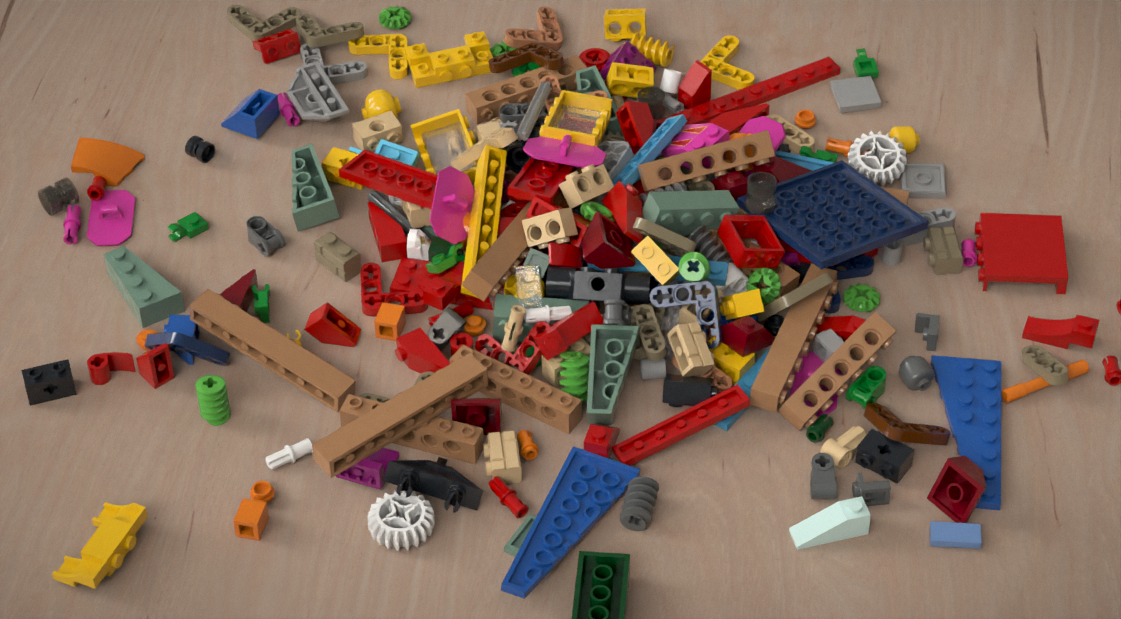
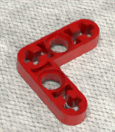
(377, 297)
(518, 358)

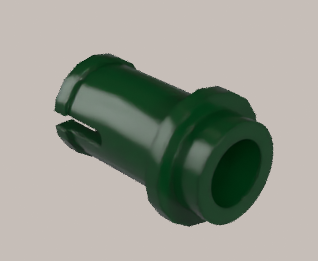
(816, 432)

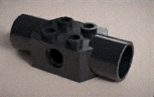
(515, 159)
(577, 285)

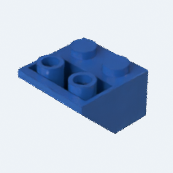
(253, 114)

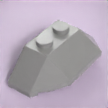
(315, 95)

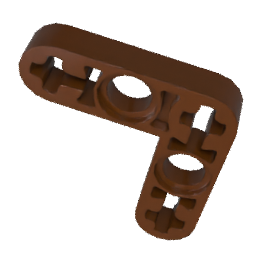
(532, 52)
(904, 432)

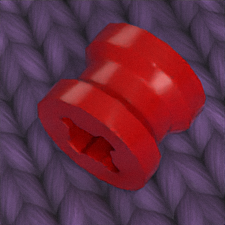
(458, 340)

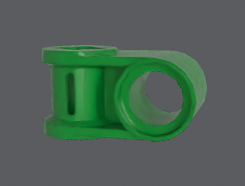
(868, 386)

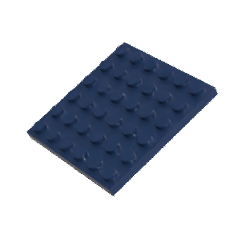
(837, 215)

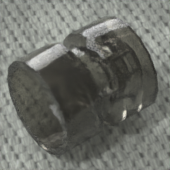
(656, 100)
(760, 193)
(60, 195)

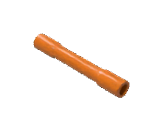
(1022, 389)

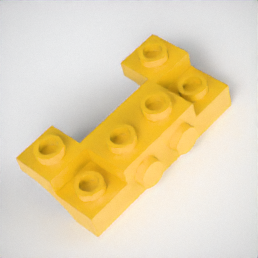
(449, 63)
(106, 547)

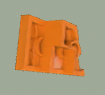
(105, 159)

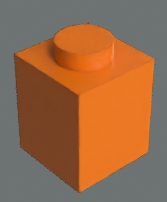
(390, 321)
(251, 519)

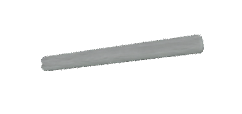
(533, 111)

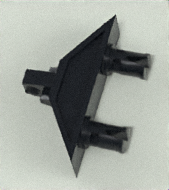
(434, 480)

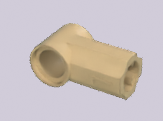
(844, 446)

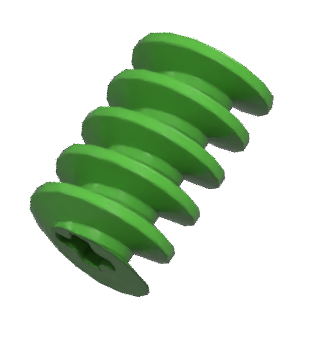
(696, 258)
(575, 373)
(213, 399)

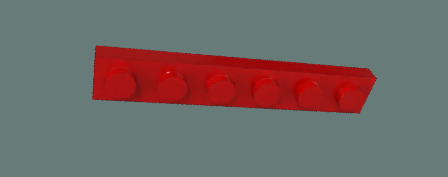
(681, 426)

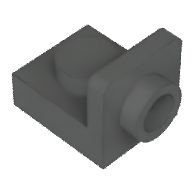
(929, 326)
(872, 492)

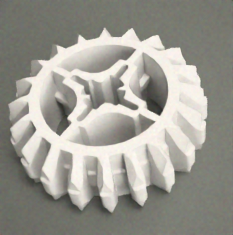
(885, 151)
(401, 520)

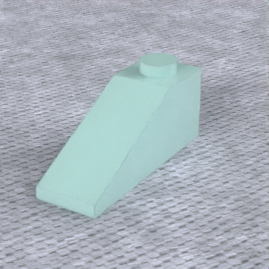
(835, 523)

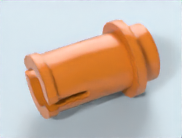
(529, 449)

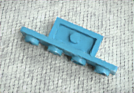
(394, 152)

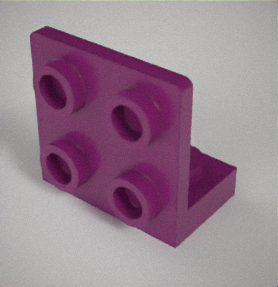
(626, 54)
(371, 469)

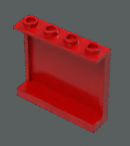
(1021, 249)

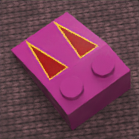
(695, 137)

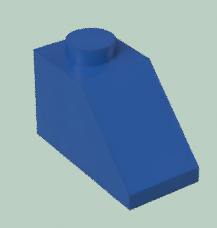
(183, 325)

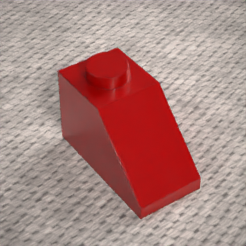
(695, 86)
(332, 327)
(156, 365)
(601, 439)

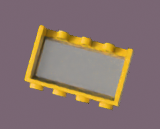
(579, 116)
(444, 139)

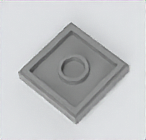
(855, 94)
(924, 180)

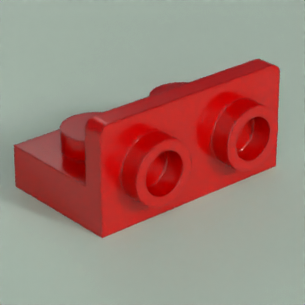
(278, 45)

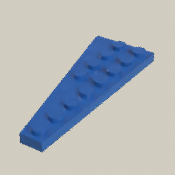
(974, 415)
(575, 503)

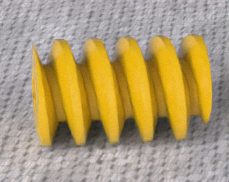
(654, 51)

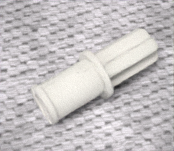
(546, 314)
(289, 454)

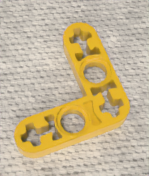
(366, 46)
(719, 65)

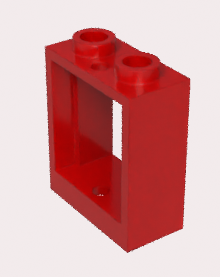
(758, 228)

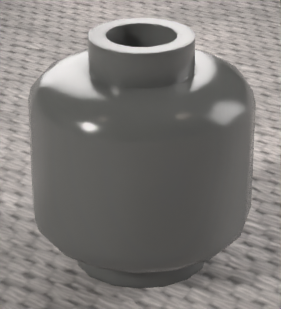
(916, 373)

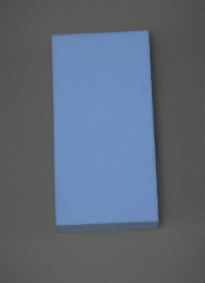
(955, 535)

